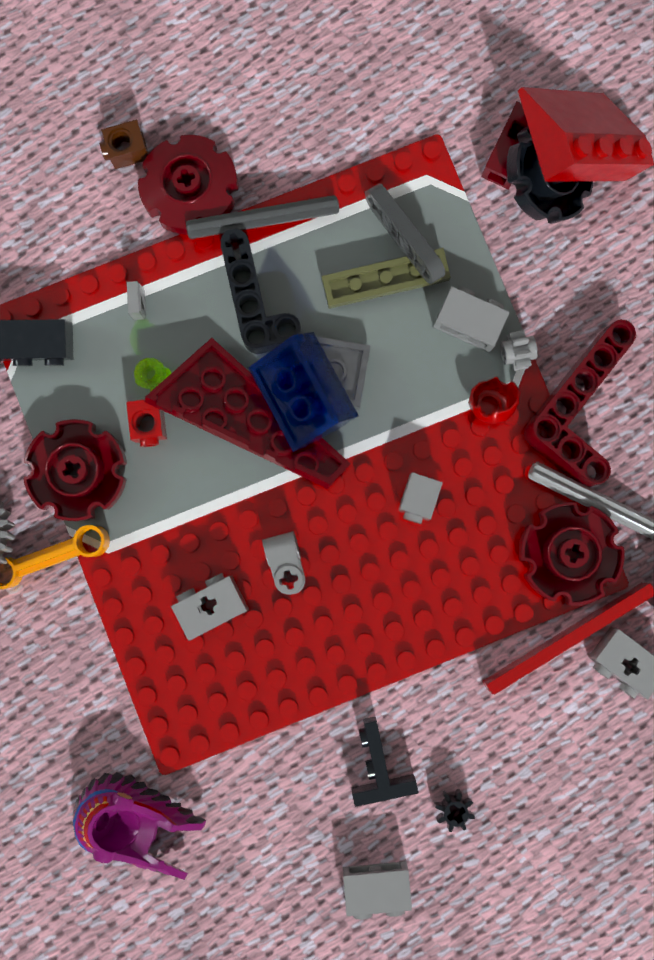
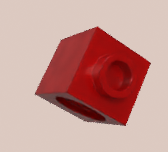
(136, 412)

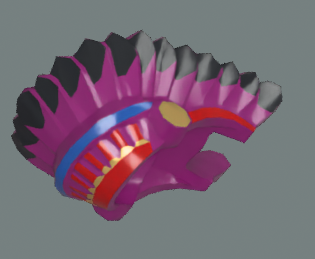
(121, 819)

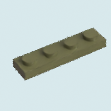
(376, 281)

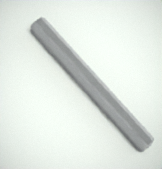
(589, 497)

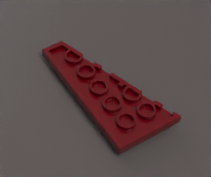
(225, 401)

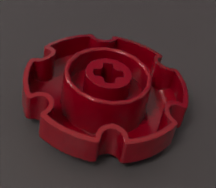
(175, 165)
(53, 461)
(587, 534)

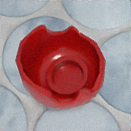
(494, 400)

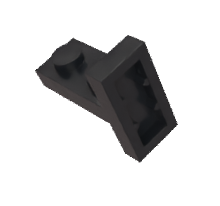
(383, 788)

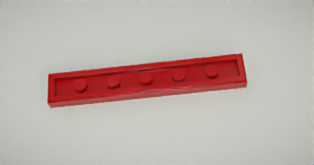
(569, 637)

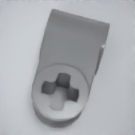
(284, 556)

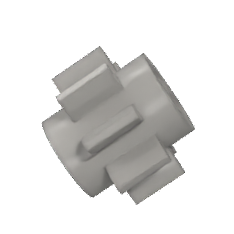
(519, 350)

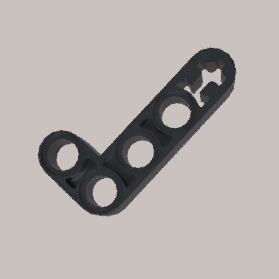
(251, 292)

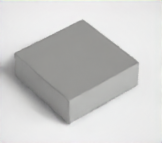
(136, 300)

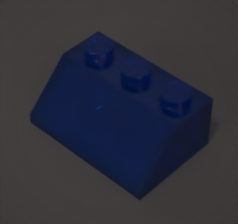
(303, 390)

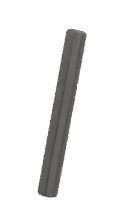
(262, 217)

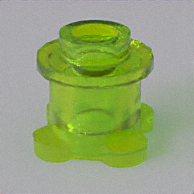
(144, 367)

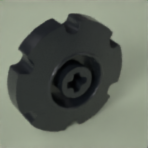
(539, 198)

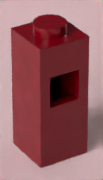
(496, 166)

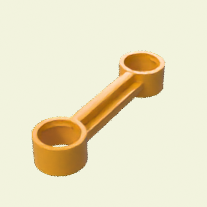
(55, 554)

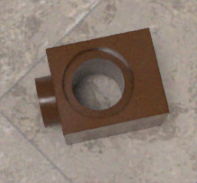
(124, 132)

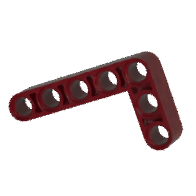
(574, 399)

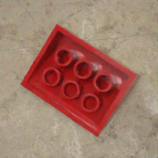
(583, 136)

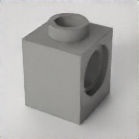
(419, 498)

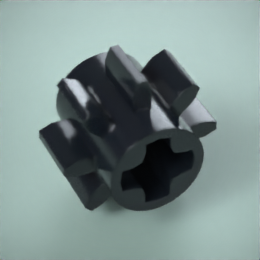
(462, 805)

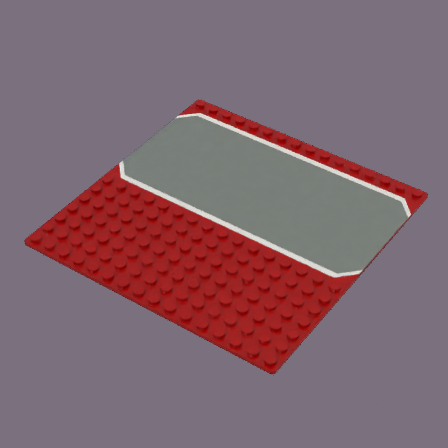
(377, 587)

